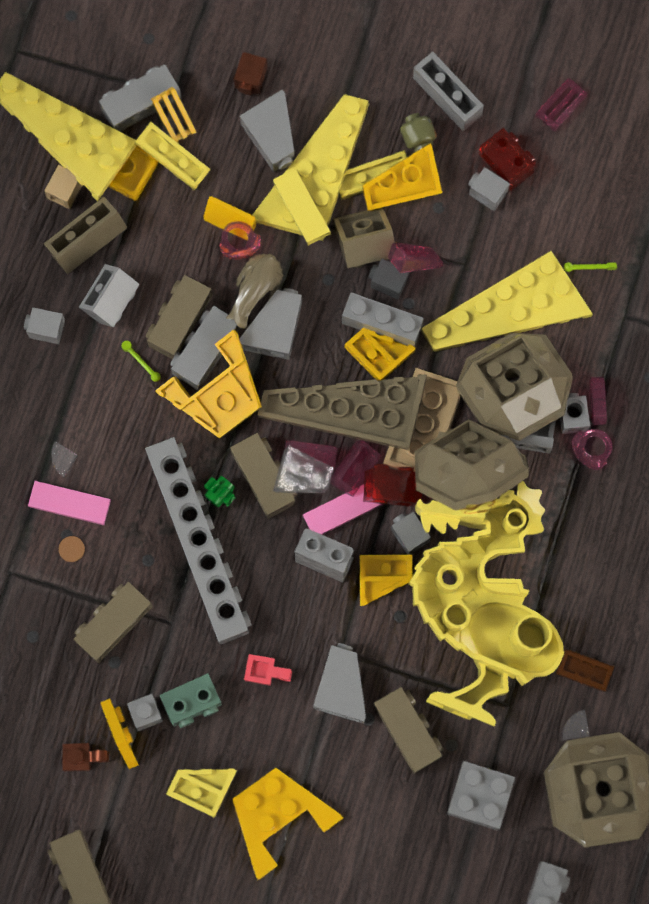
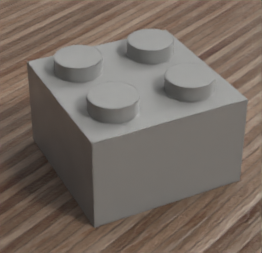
(480, 795)

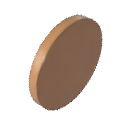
(71, 549)

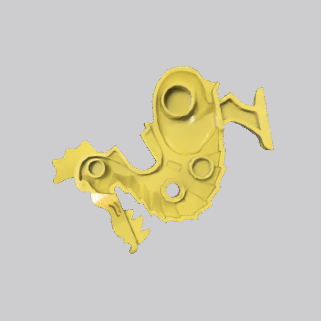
(484, 613)

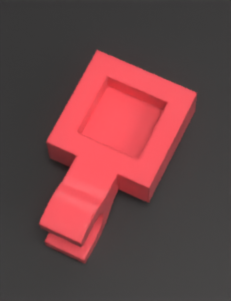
(262, 670)

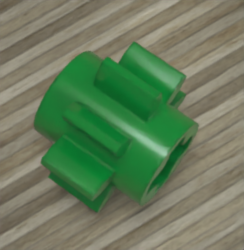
(219, 491)

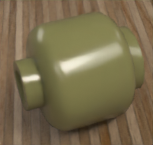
(418, 131)

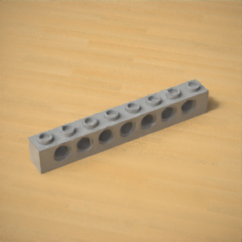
(159, 456)

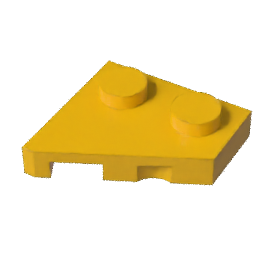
(121, 735)

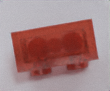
(508, 158)
(391, 486)

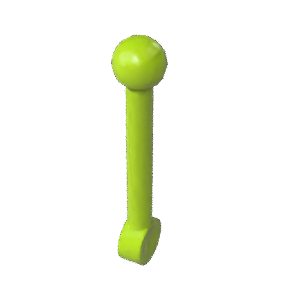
(568, 267)
(127, 347)

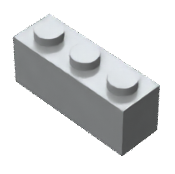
(448, 91)
(134, 99)
(382, 319)
(201, 353)

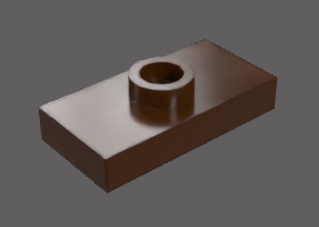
(585, 670)

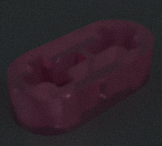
(598, 400)

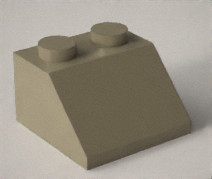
(364, 237)

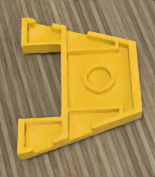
(225, 399)
(270, 807)

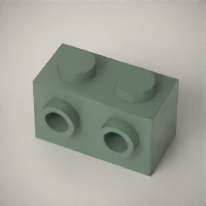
(191, 701)

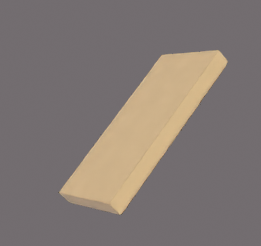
(434, 415)

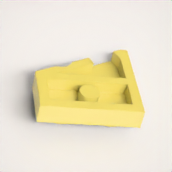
(202, 788)

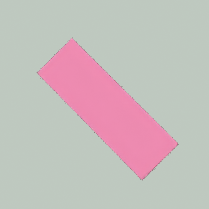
(69, 503)
(338, 512)

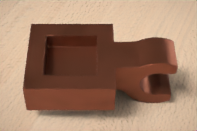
(79, 757)

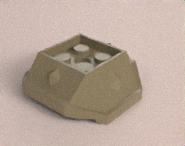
(521, 405)
(468, 466)
(573, 795)

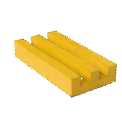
(182, 133)

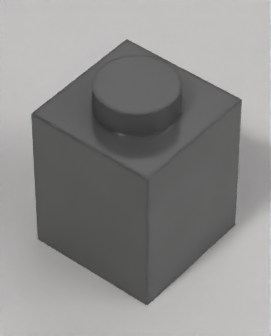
(388, 279)

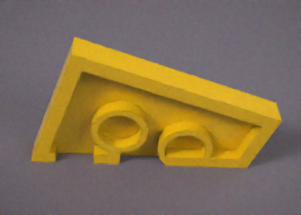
(405, 181)

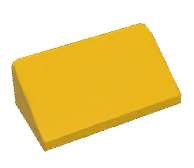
(222, 214)

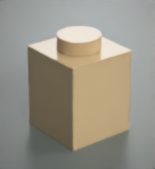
(63, 187)

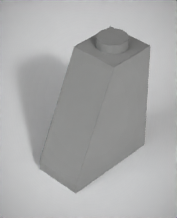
(271, 131)
(274, 326)
(341, 685)

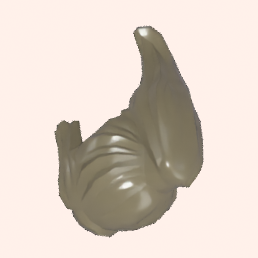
(255, 280)

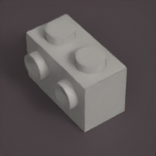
(109, 295)
(548, 884)

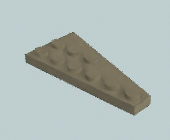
(361, 410)

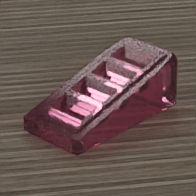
(413, 257)

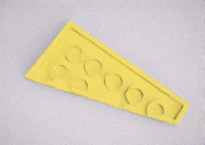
(72, 137)
(320, 165)
(519, 303)

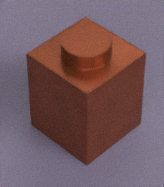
(250, 73)

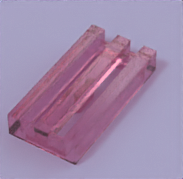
(547, 120)

